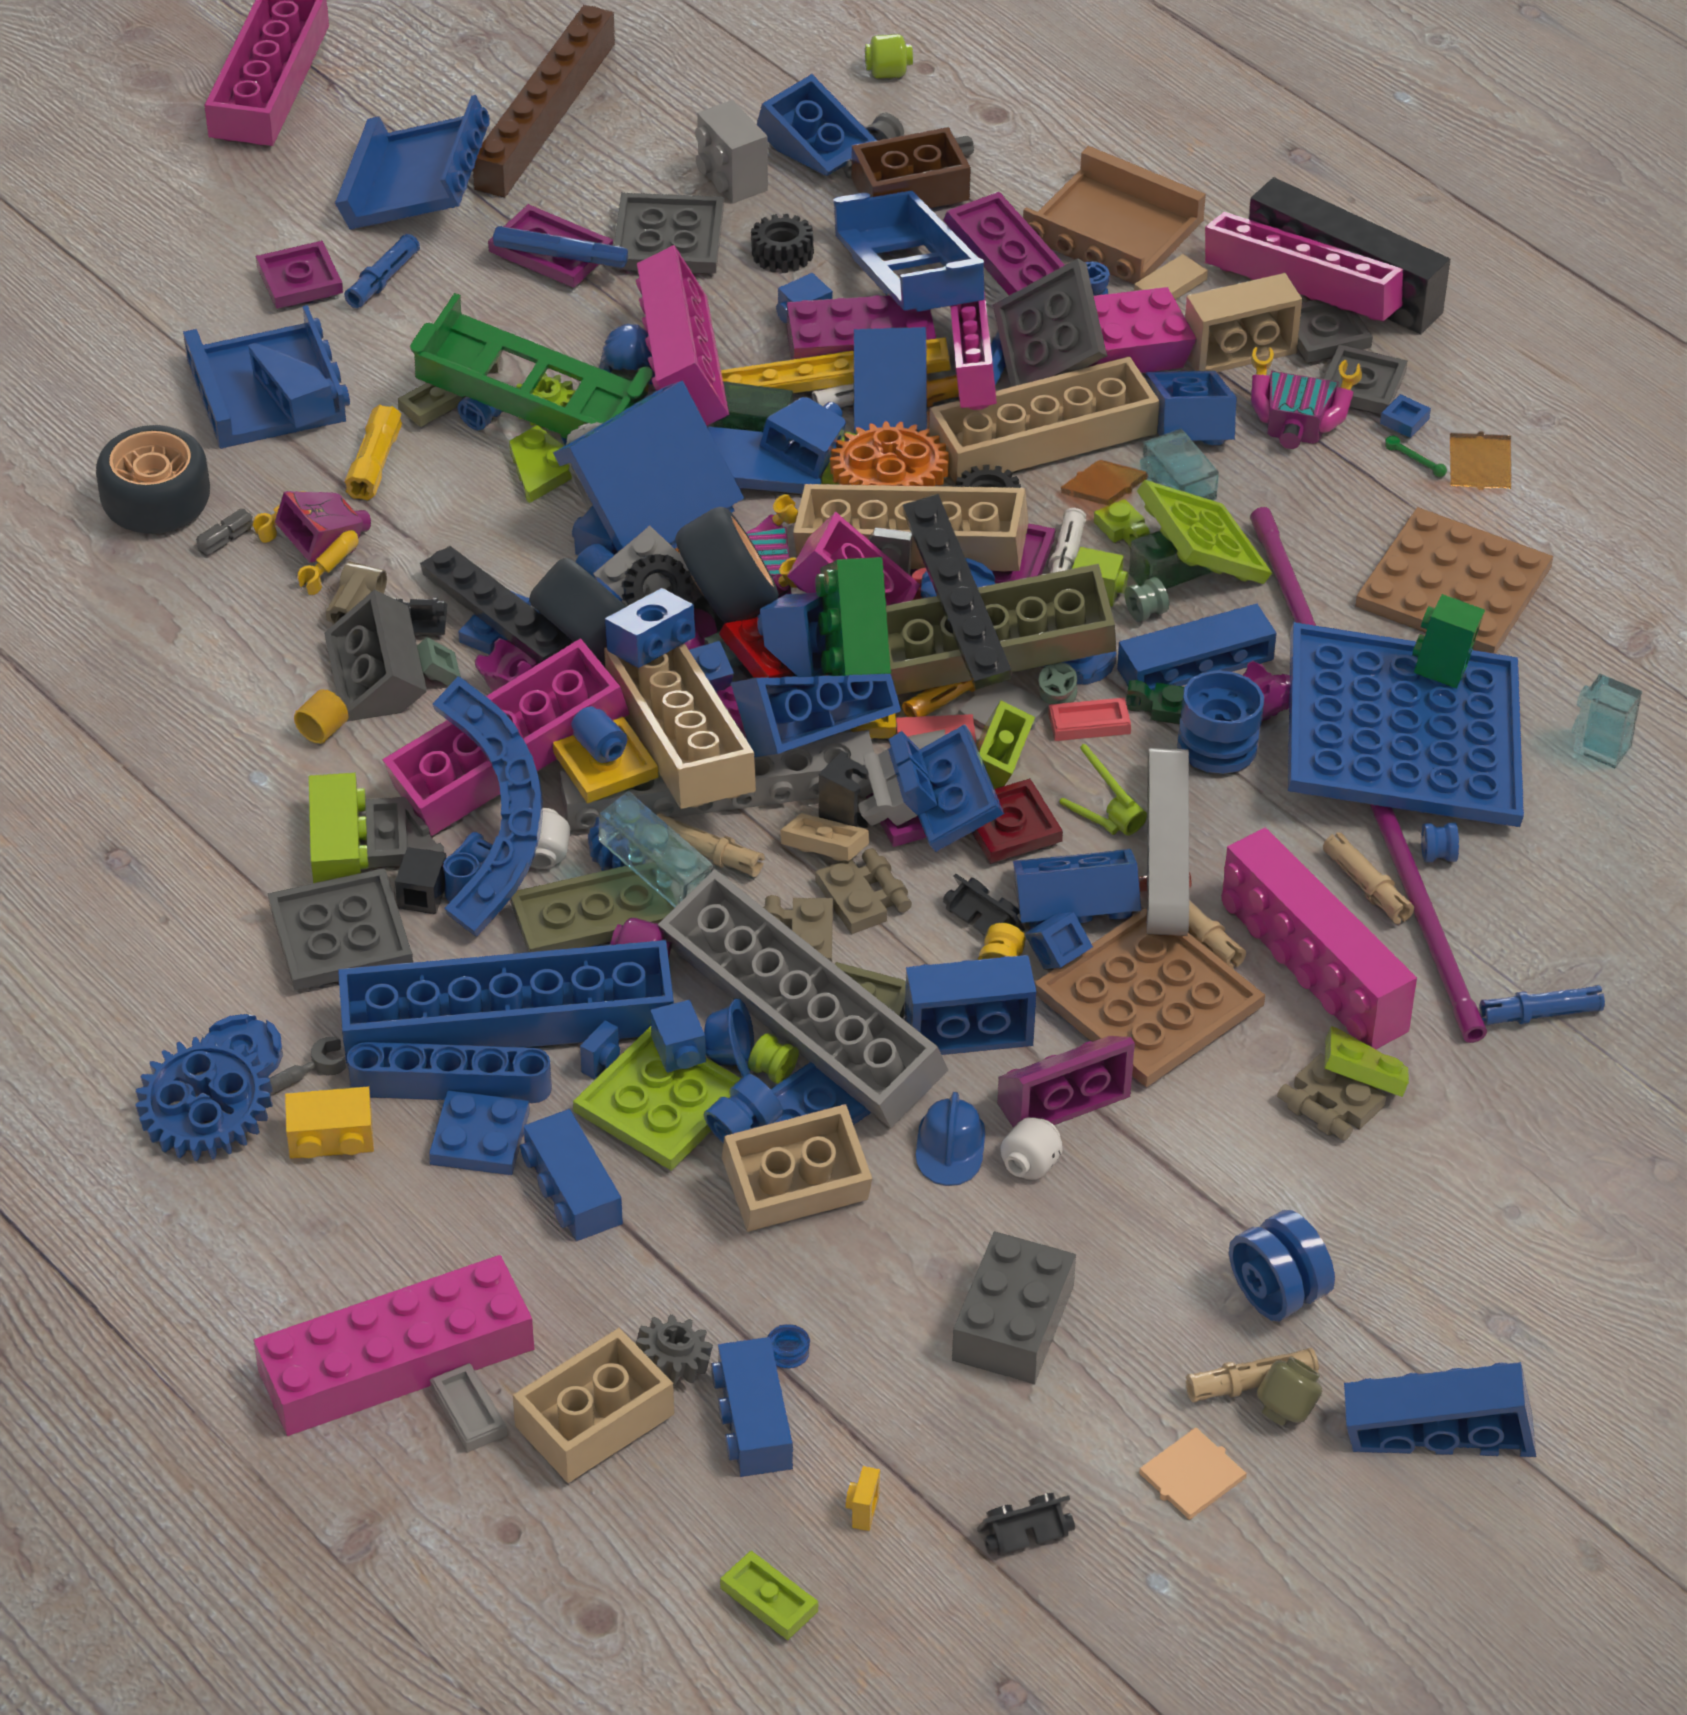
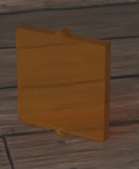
(1480, 460)
(1104, 482)

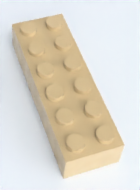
(1049, 419)
(986, 520)
(685, 728)

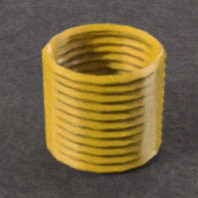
(321, 716)

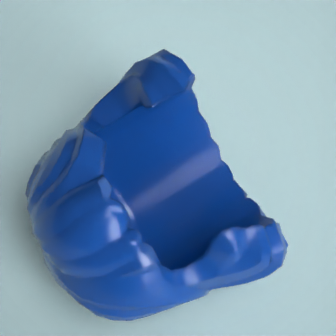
(626, 349)

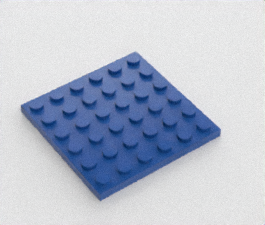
(1400, 740)

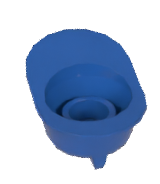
(730, 1036)
(950, 1142)

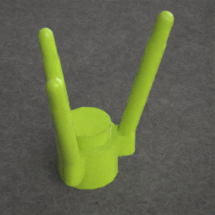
(1122, 810)

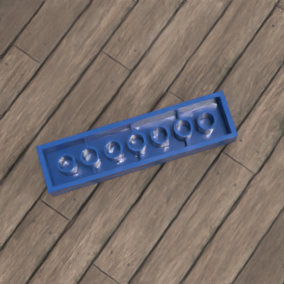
(507, 997)

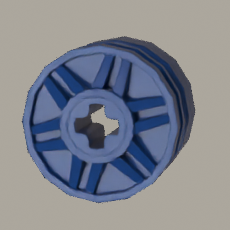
(1220, 721)

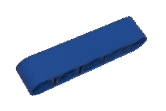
(433, 1069)

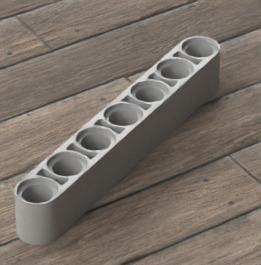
(1168, 842)

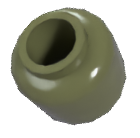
(1289, 1391)

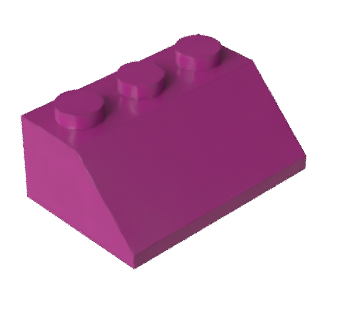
(1069, 1082)

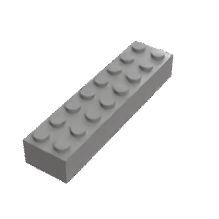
(804, 998)

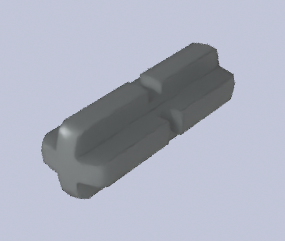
(230, 527)

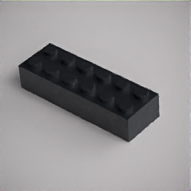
(1316, 219)

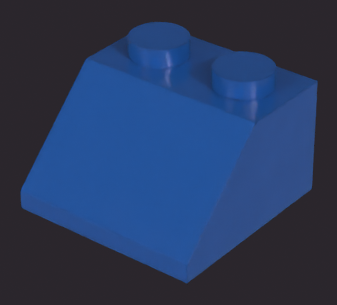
(793, 632)

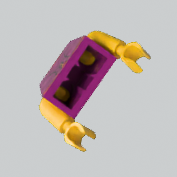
(319, 527)

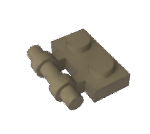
(853, 896)
(809, 919)
(1341, 1095)

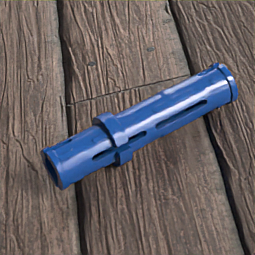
(374, 278)
(1533, 1006)

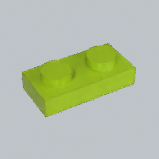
(769, 1595)

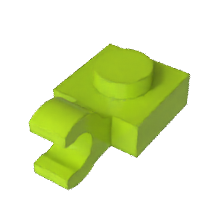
(1121, 522)

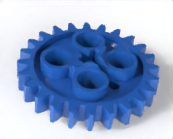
(225, 1071)

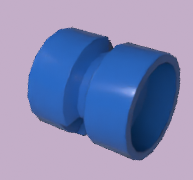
(748, 1107)

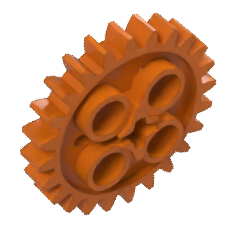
(889, 457)

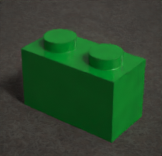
(1448, 640)

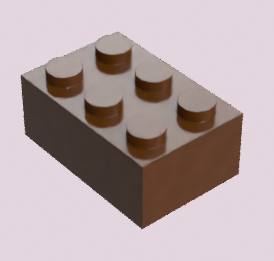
(918, 162)

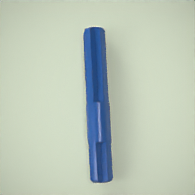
(560, 247)

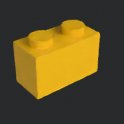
(329, 1122)

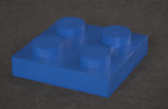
(479, 1132)

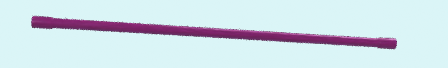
(1464, 1007)

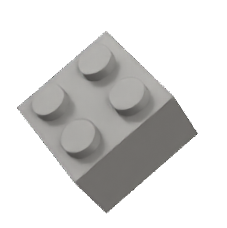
(732, 151)
(645, 544)

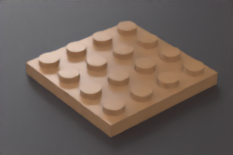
(1459, 561)
(1150, 988)

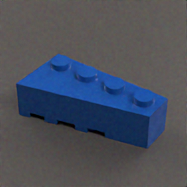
(801, 710)
(1442, 1412)

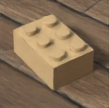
(1243, 317)
(796, 1167)
(593, 1405)

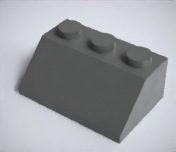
(375, 658)

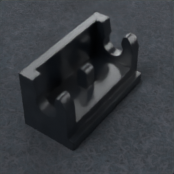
(839, 792)

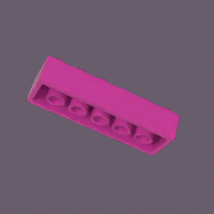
(265, 70)
(681, 332)
(451, 776)
(1318, 939)
(393, 1344)

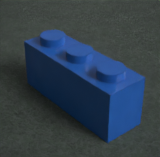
(571, 1175)
(753, 1407)

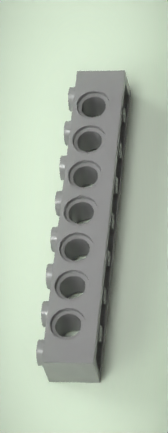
(778, 779)

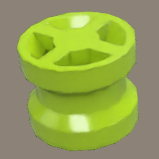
(773, 1058)

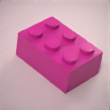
(1146, 328)
(840, 540)

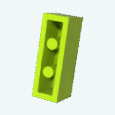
(336, 826)

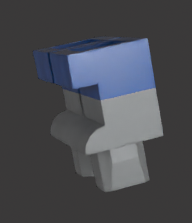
(898, 783)

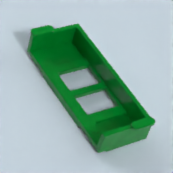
(462, 350)

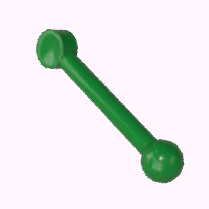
(1393, 443)

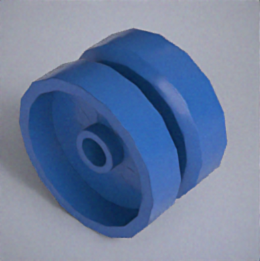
(1281, 1265)

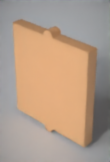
(1192, 1473)

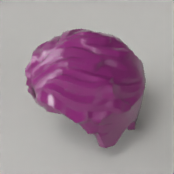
(503, 664)
(1274, 688)

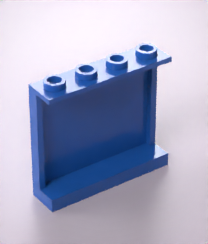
(411, 168)
(234, 397)
(652, 467)

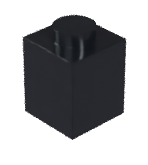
(420, 880)

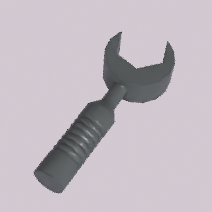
(319, 1063)

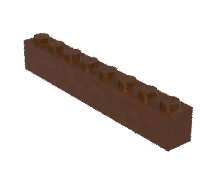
(544, 101)

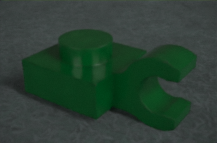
(1163, 702)

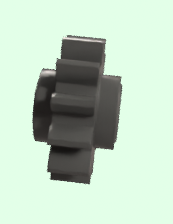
(675, 1348)

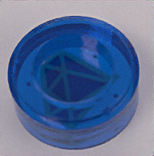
(790, 1345)

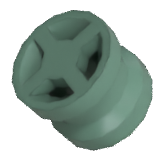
(1146, 599)
(1058, 676)

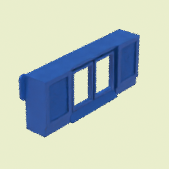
(905, 222)

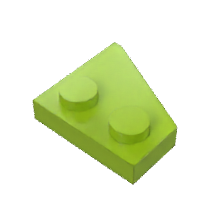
(537, 464)
(1363, 1063)

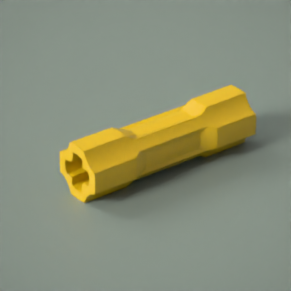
(367, 468)

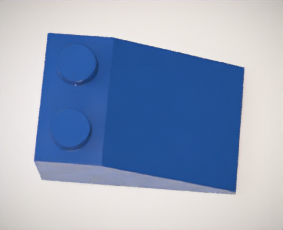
(811, 126)
(1196, 403)

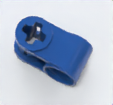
(464, 863)

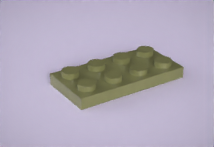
(584, 909)

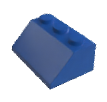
(1077, 884)

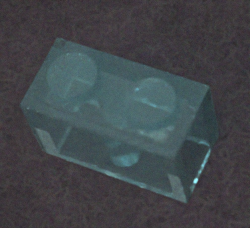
(1179, 464)
(1606, 720)

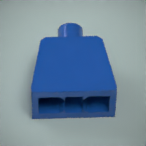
(804, 434)

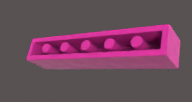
(1312, 266)
(973, 355)

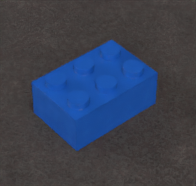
(973, 1004)

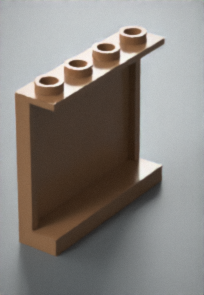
(1118, 216)

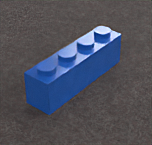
(1196, 647)

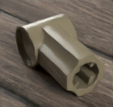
(354, 585)

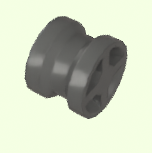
(885, 127)

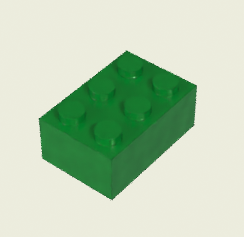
(853, 617)

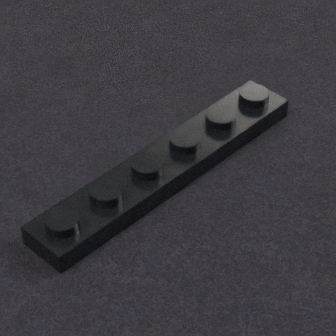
(957, 592)
(494, 604)

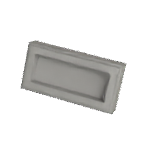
(468, 1407)

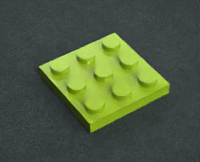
(1203, 532)
(654, 1108)

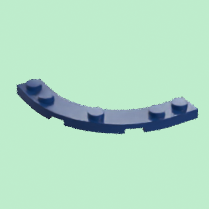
(520, 805)

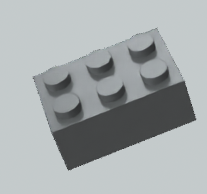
(1013, 1307)

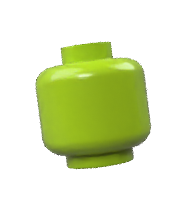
(888, 56)

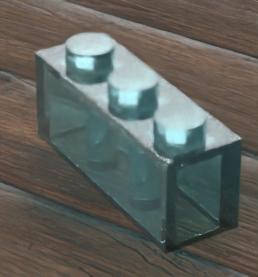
(652, 848)

